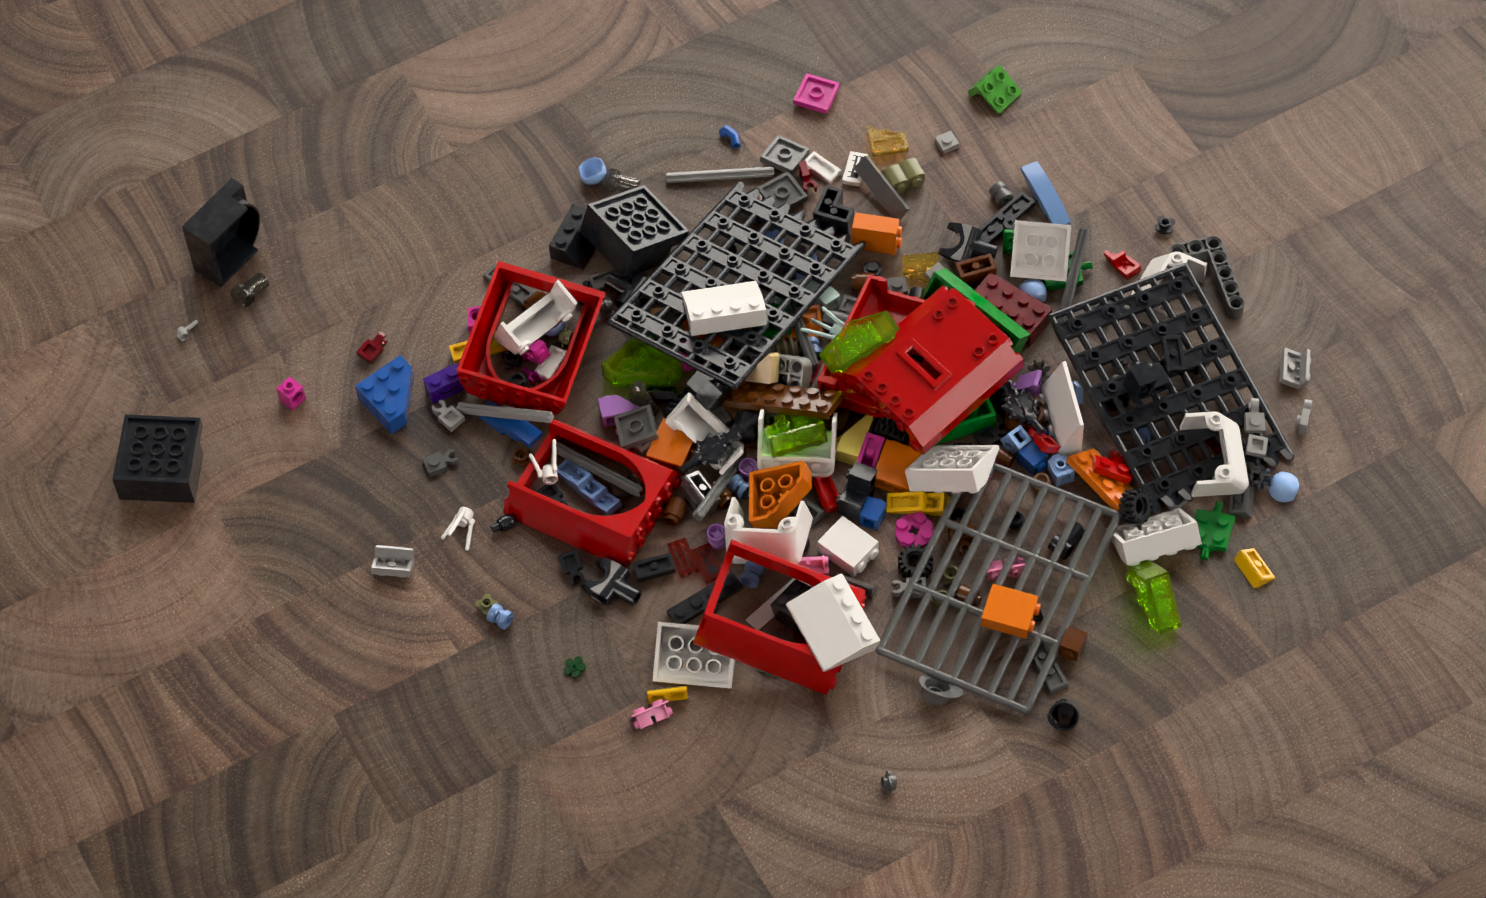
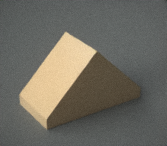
(767, 370)

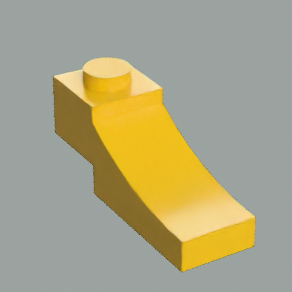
(915, 502)

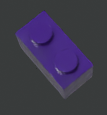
(443, 384)

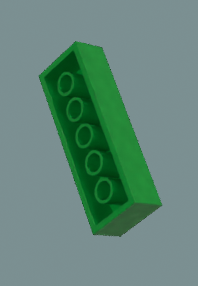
(1003, 322)

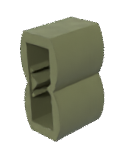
(904, 175)

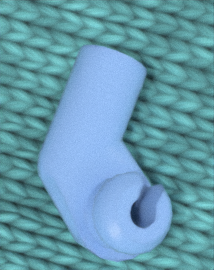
(1078, 392)

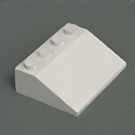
(724, 308)
(1062, 411)
(952, 468)
(1158, 536)
(833, 623)
(685, 663)

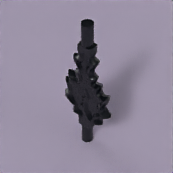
(1021, 406)
(715, 447)

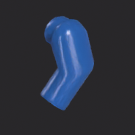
(732, 134)

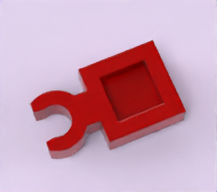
(1045, 442)

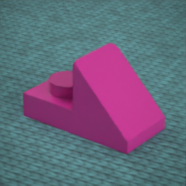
(871, 450)

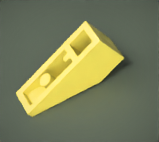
(851, 441)

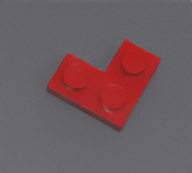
(1112, 468)

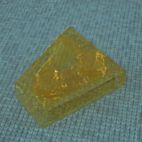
(886, 141)
(917, 264)

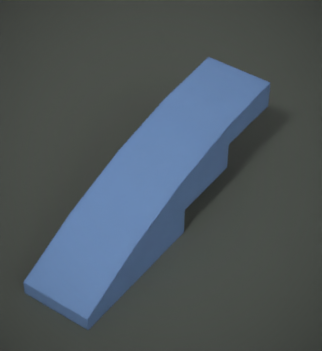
(1045, 194)
(589, 489)

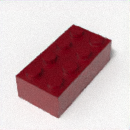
(1016, 304)

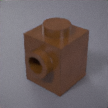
(1073, 643)

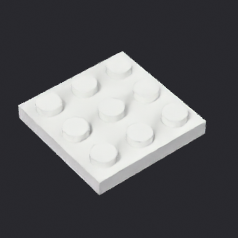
(1040, 250)

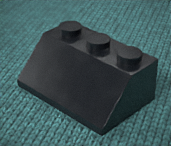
(568, 243)

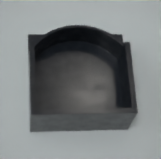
(632, 230)
(222, 233)
(159, 458)

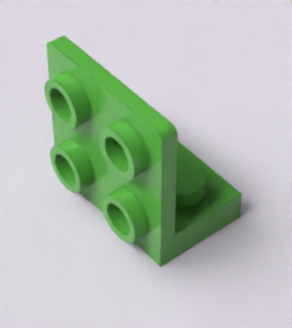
(996, 89)

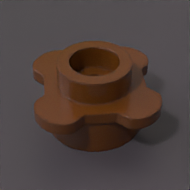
(521, 452)

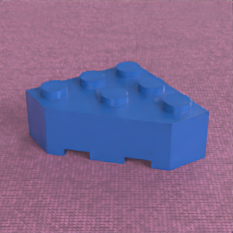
(388, 393)

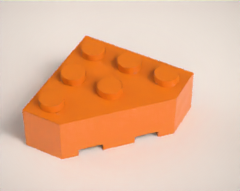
(776, 493)

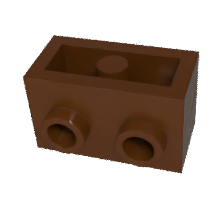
(975, 270)

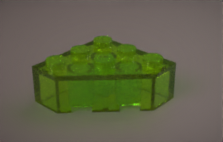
(858, 340)
(640, 363)
(794, 434)
(1155, 595)

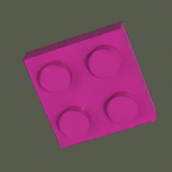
(816, 93)

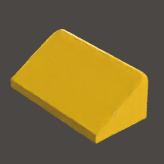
(1253, 567)
(665, 694)

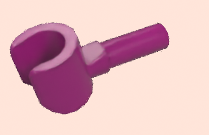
(532, 376)

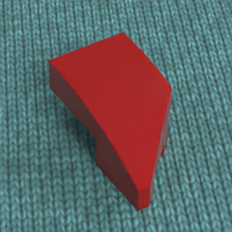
(1123, 264)

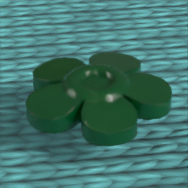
(574, 667)

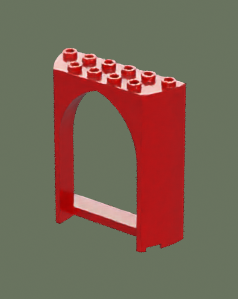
(475, 366)
(604, 536)
(755, 648)

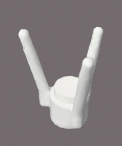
(549, 471)
(462, 518)

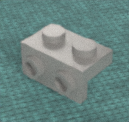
(1294, 368)
(393, 561)

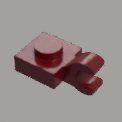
(805, 175)
(372, 349)

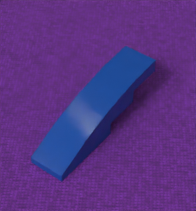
(514, 428)

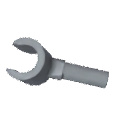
(183, 332)

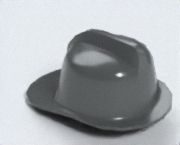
(938, 691)

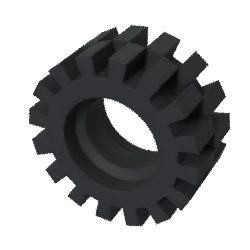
(889, 430)
(1135, 506)
(913, 553)

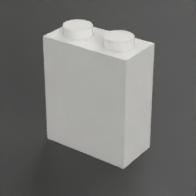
(848, 546)

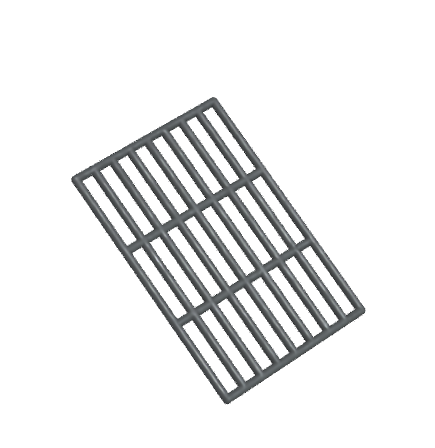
(966, 606)

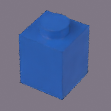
(1032, 458)
(872, 513)

